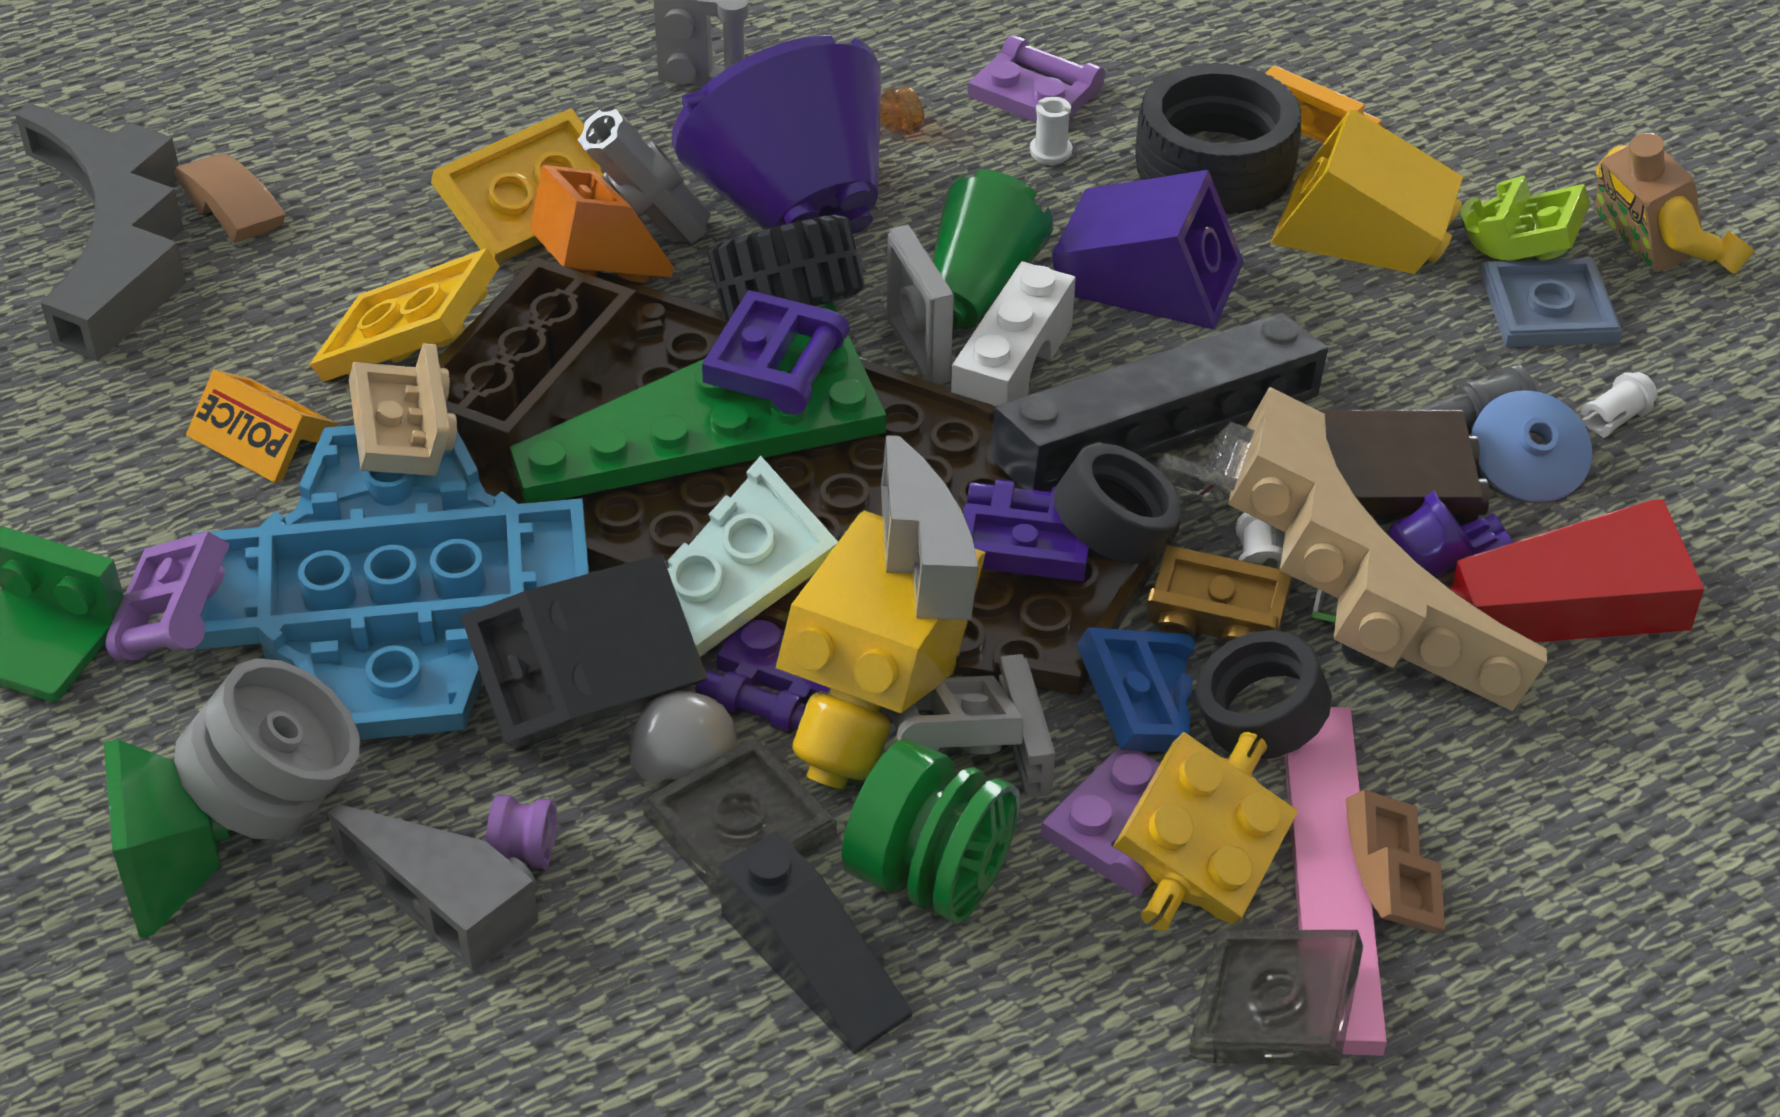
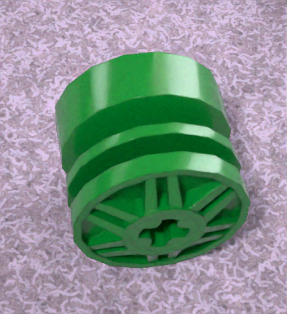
(930, 830)

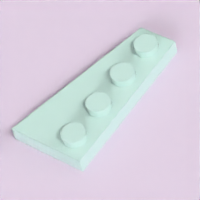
(747, 556)

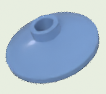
(1518, 464)

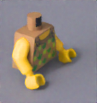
(1656, 208)

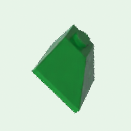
(157, 834)

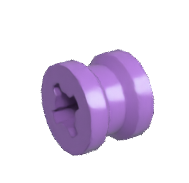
(523, 829)

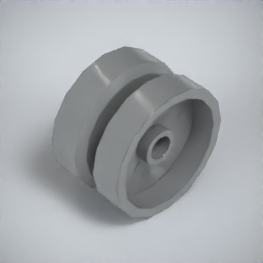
(266, 749)

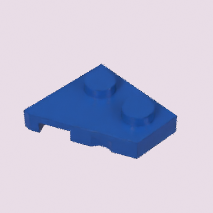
(1140, 684)

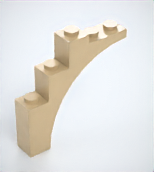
(1384, 597)

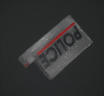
(1221, 469)

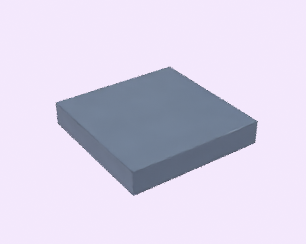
(1550, 302)

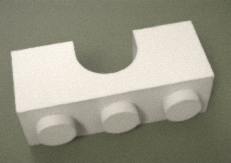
(1022, 324)

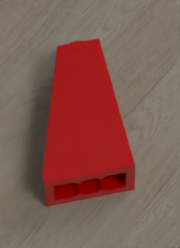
(1588, 579)

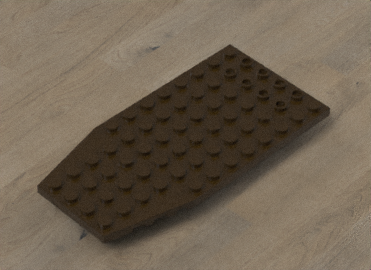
(578, 340)

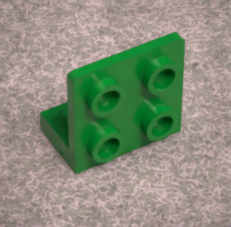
(51, 612)

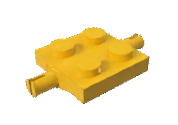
(1205, 830)

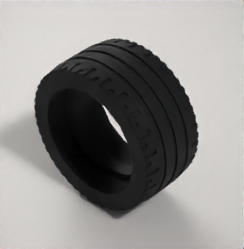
(1224, 101)

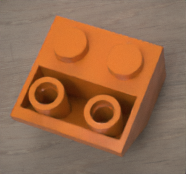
(593, 227)

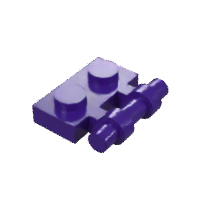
(1022, 532)
(751, 660)

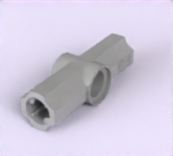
(644, 176)

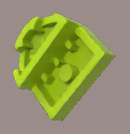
(1525, 224)

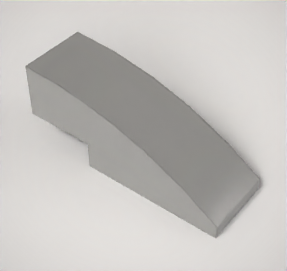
(926, 535)

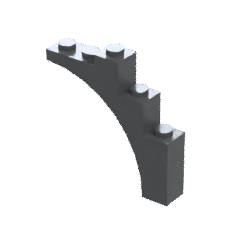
(130, 252)

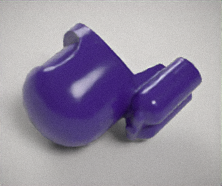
(1438, 540)

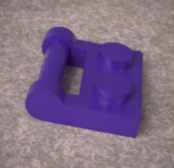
(757, 341)

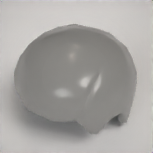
(680, 735)

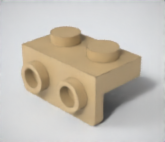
(402, 415)

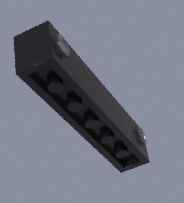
(1157, 399)

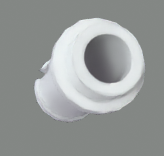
(1051, 141)
(1629, 396)

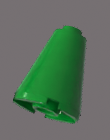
(984, 236)

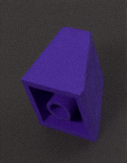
(1153, 248)

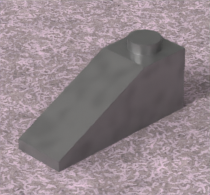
(442, 880)

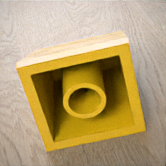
(1371, 200)
(861, 630)

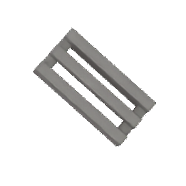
(1036, 753)

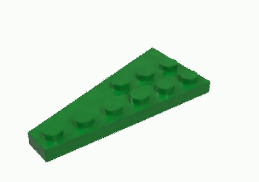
(693, 427)

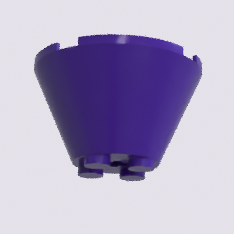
(790, 133)

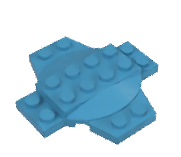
(375, 580)

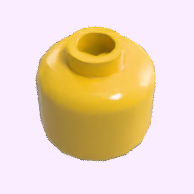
(840, 737)

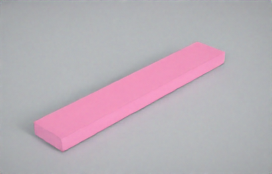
(1325, 867)

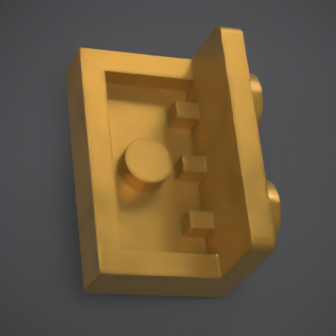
(1216, 595)

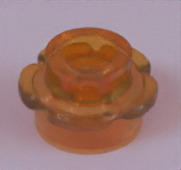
(901, 110)

